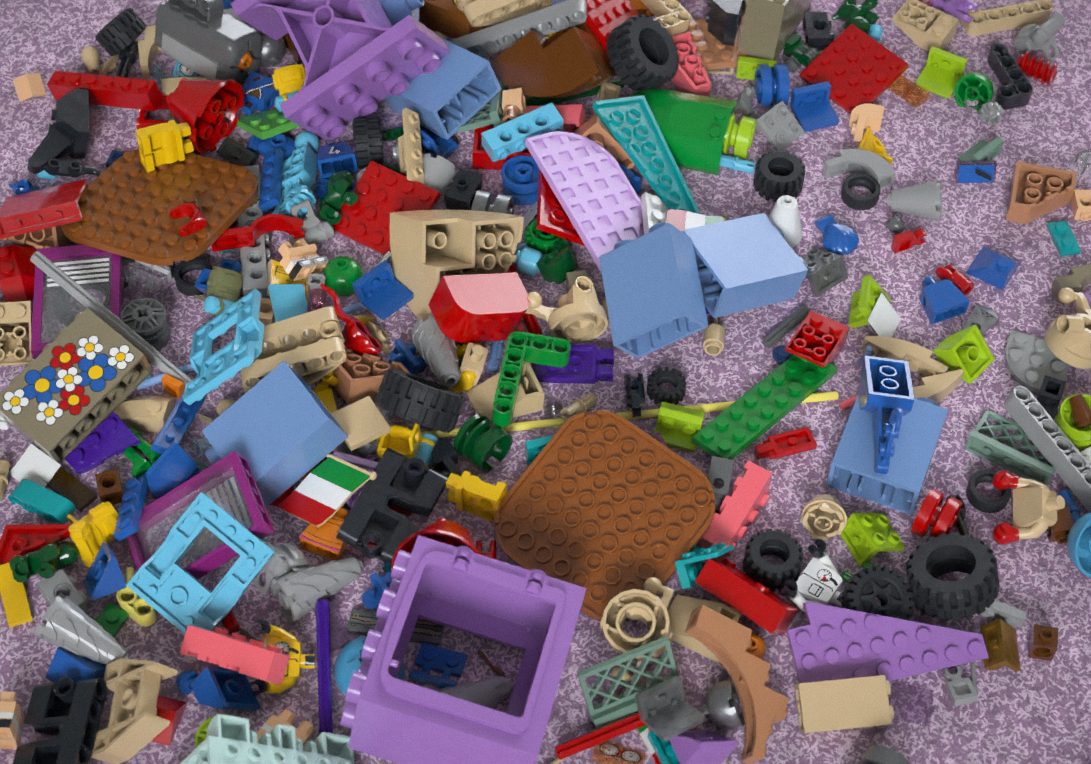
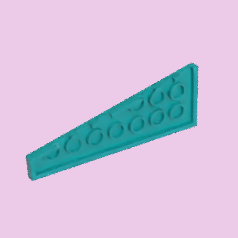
(642, 140)

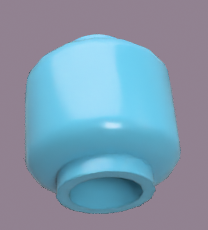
(527, 260)

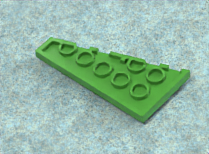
(266, 124)

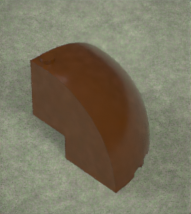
(555, 65)

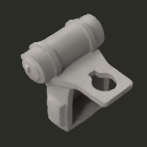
(1041, 36)
(314, 228)
(284, 561)

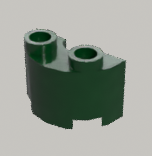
(558, 263)

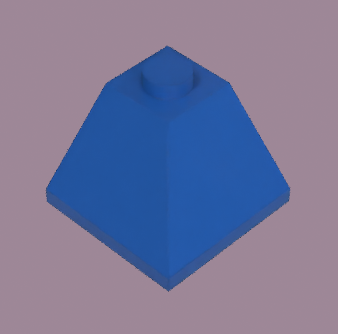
(993, 268)
(170, 471)
(224, 689)

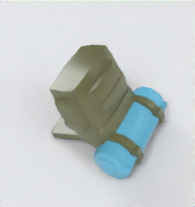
(222, 290)

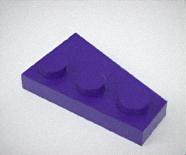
(105, 441)

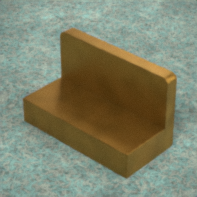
(1000, 645)

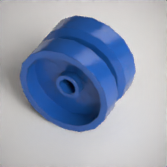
(772, 84)
(521, 179)

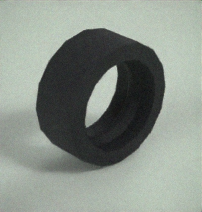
(856, 202)
(185, 267)
(981, 503)

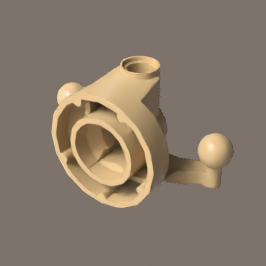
(578, 315)
(1071, 334)
(639, 606)

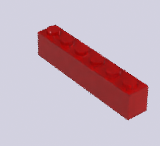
(108, 90)

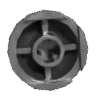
(272, 51)
(723, 706)

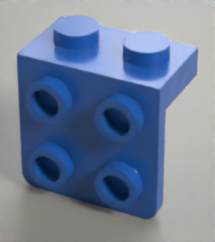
(813, 107)
(437, 145)
(381, 291)

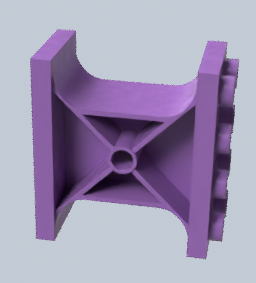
(348, 56)

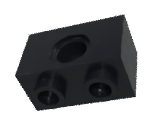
(817, 30)

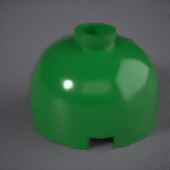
(976, 86)
(341, 274)

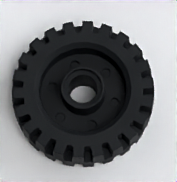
(879, 583)

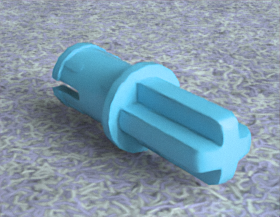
(737, 164)

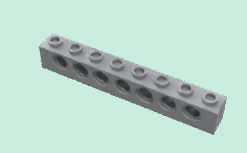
(255, 257)

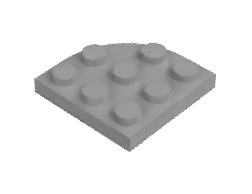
(1031, 360)

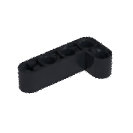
(1015, 86)

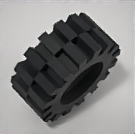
(666, 376)

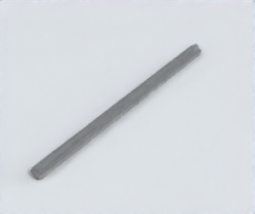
(108, 317)

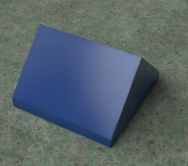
(104, 574)
(74, 666)

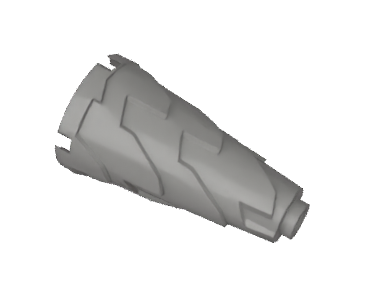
(437, 351)
(303, 588)
(75, 631)
(482, 692)

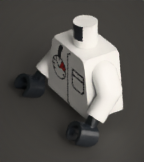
(818, 582)

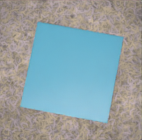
(287, 300)

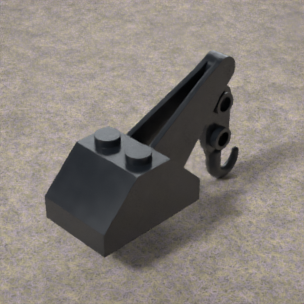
(725, 19)
(65, 137)

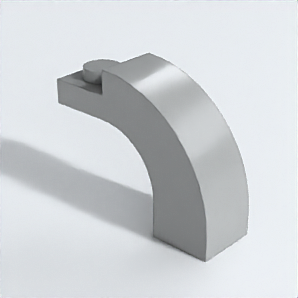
(860, 162)

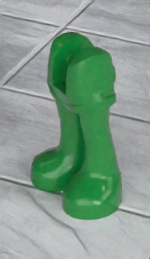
(140, 464)

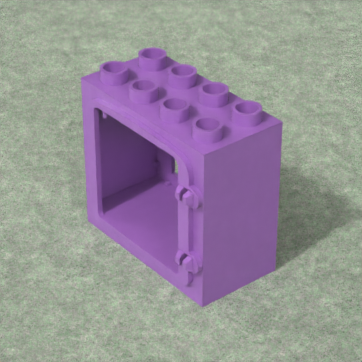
(482, 599)

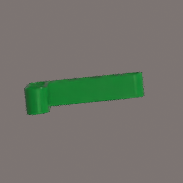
(524, 348)

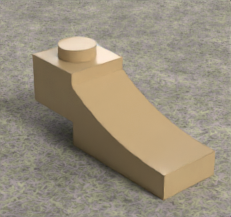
(147, 51)

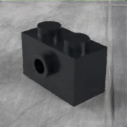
(463, 190)

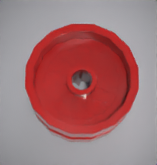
(932, 515)

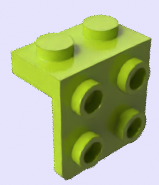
(941, 72)

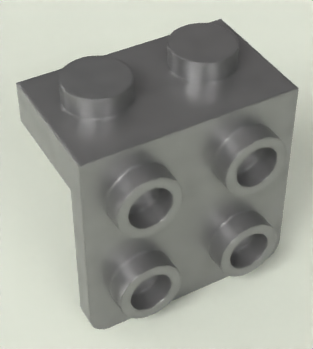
(667, 710)

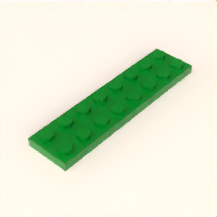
(762, 407)

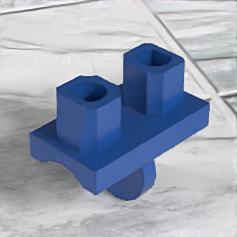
(405, 354)
(372, 597)

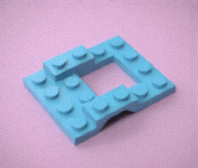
(239, 353)
(179, 594)

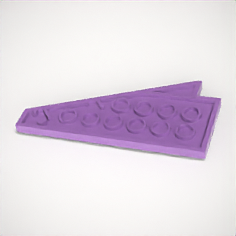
(863, 644)

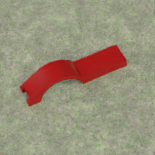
(248, 235)

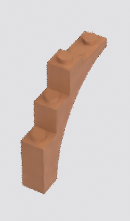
(750, 674)

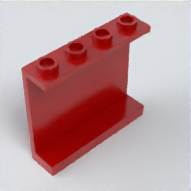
(41, 209)

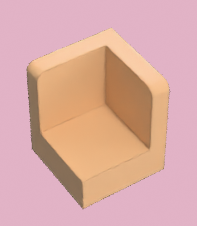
(29, 86)

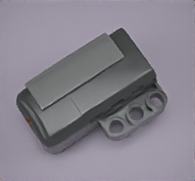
(208, 39)

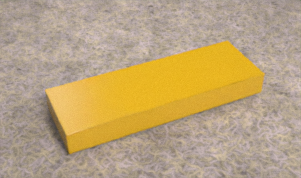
(14, 598)

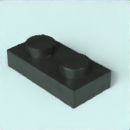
(236, 153)

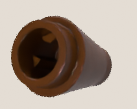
(1080, 411)

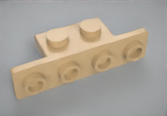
(410, 147)

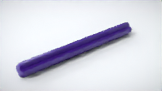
(324, 667)

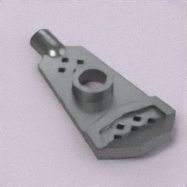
(983, 318)

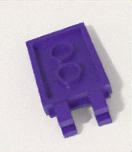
(582, 367)

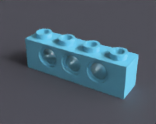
(516, 131)

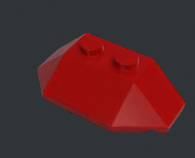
(17, 272)

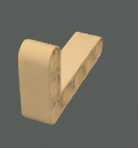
(670, 15)
(1008, 17)

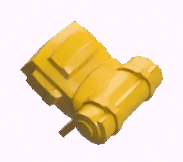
(92, 530)

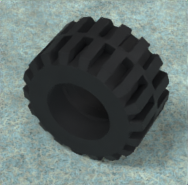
(120, 31)
(367, 141)
(779, 164)
(773, 544)

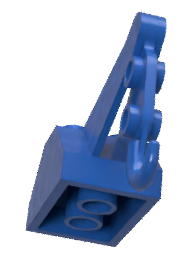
(889, 390)

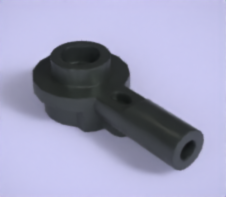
(961, 525)

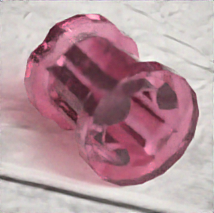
(314, 301)

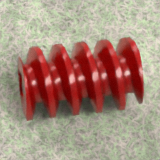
(1037, 68)

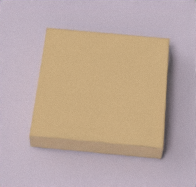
(361, 422)

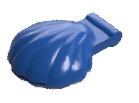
(280, 141)
(837, 237)

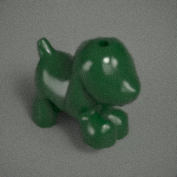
(857, 14)
(337, 196)
(45, 561)

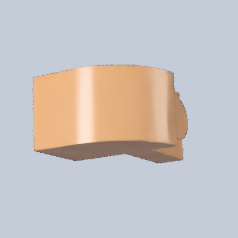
(864, 116)

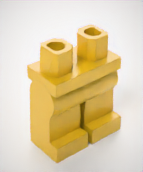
(163, 144)
(475, 495)

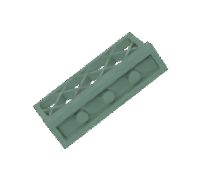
(493, 113)
(1008, 457)
(620, 705)

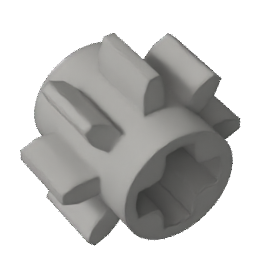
(991, 113)

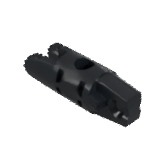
(635, 394)

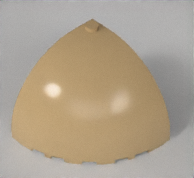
(448, 244)

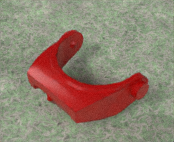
(192, 211)

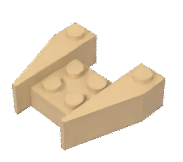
(133, 709)

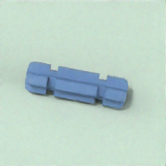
(495, 356)

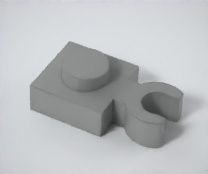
(959, 689)

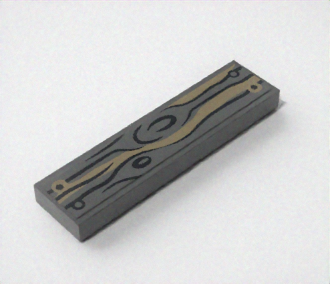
(424, 631)

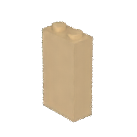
(843, 704)

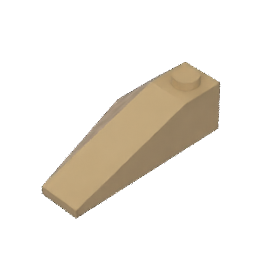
(146, 412)

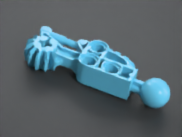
(299, 175)

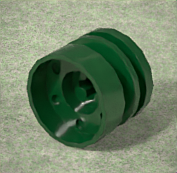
(482, 439)

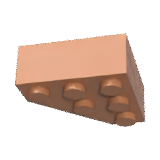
(598, 132)
(1038, 191)
(362, 376)

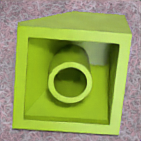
(965, 351)

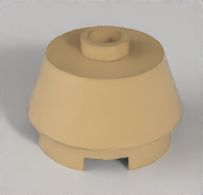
(824, 517)

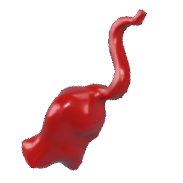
(355, 332)

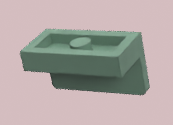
(983, 151)

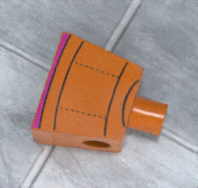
(323, 539)

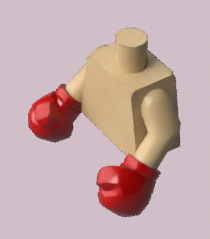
(1033, 508)

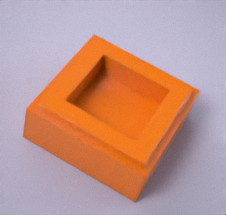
(172, 386)

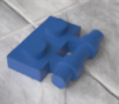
(439, 660)

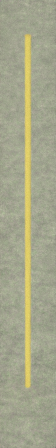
(650, 413)

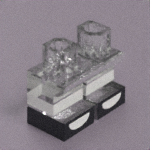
(152, 275)

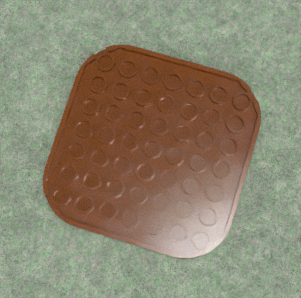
(130, 209)
(604, 509)

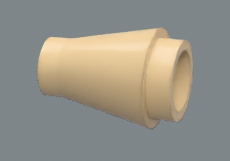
(91, 58)

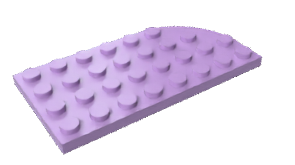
(589, 189)

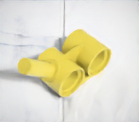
(137, 605)

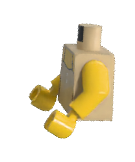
(470, 366)

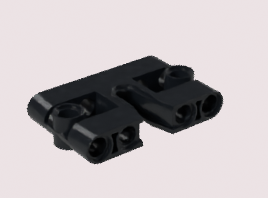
(395, 485)
(70, 712)

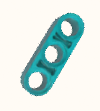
(42, 501)

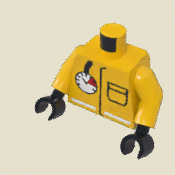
(291, 647)

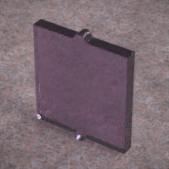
(911, 704)

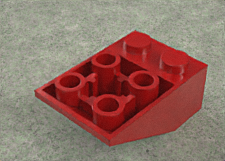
(818, 339)

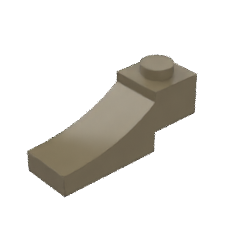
(1076, 280)

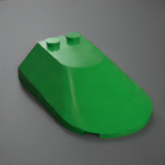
(691, 126)

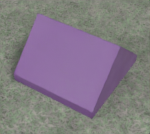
(702, 747)

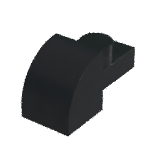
(1051, 394)
(445, 458)

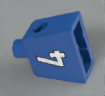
(336, 158)

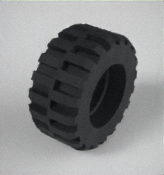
(642, 53)
(419, 400)
(954, 598)

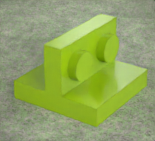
(864, 302)
(678, 426)

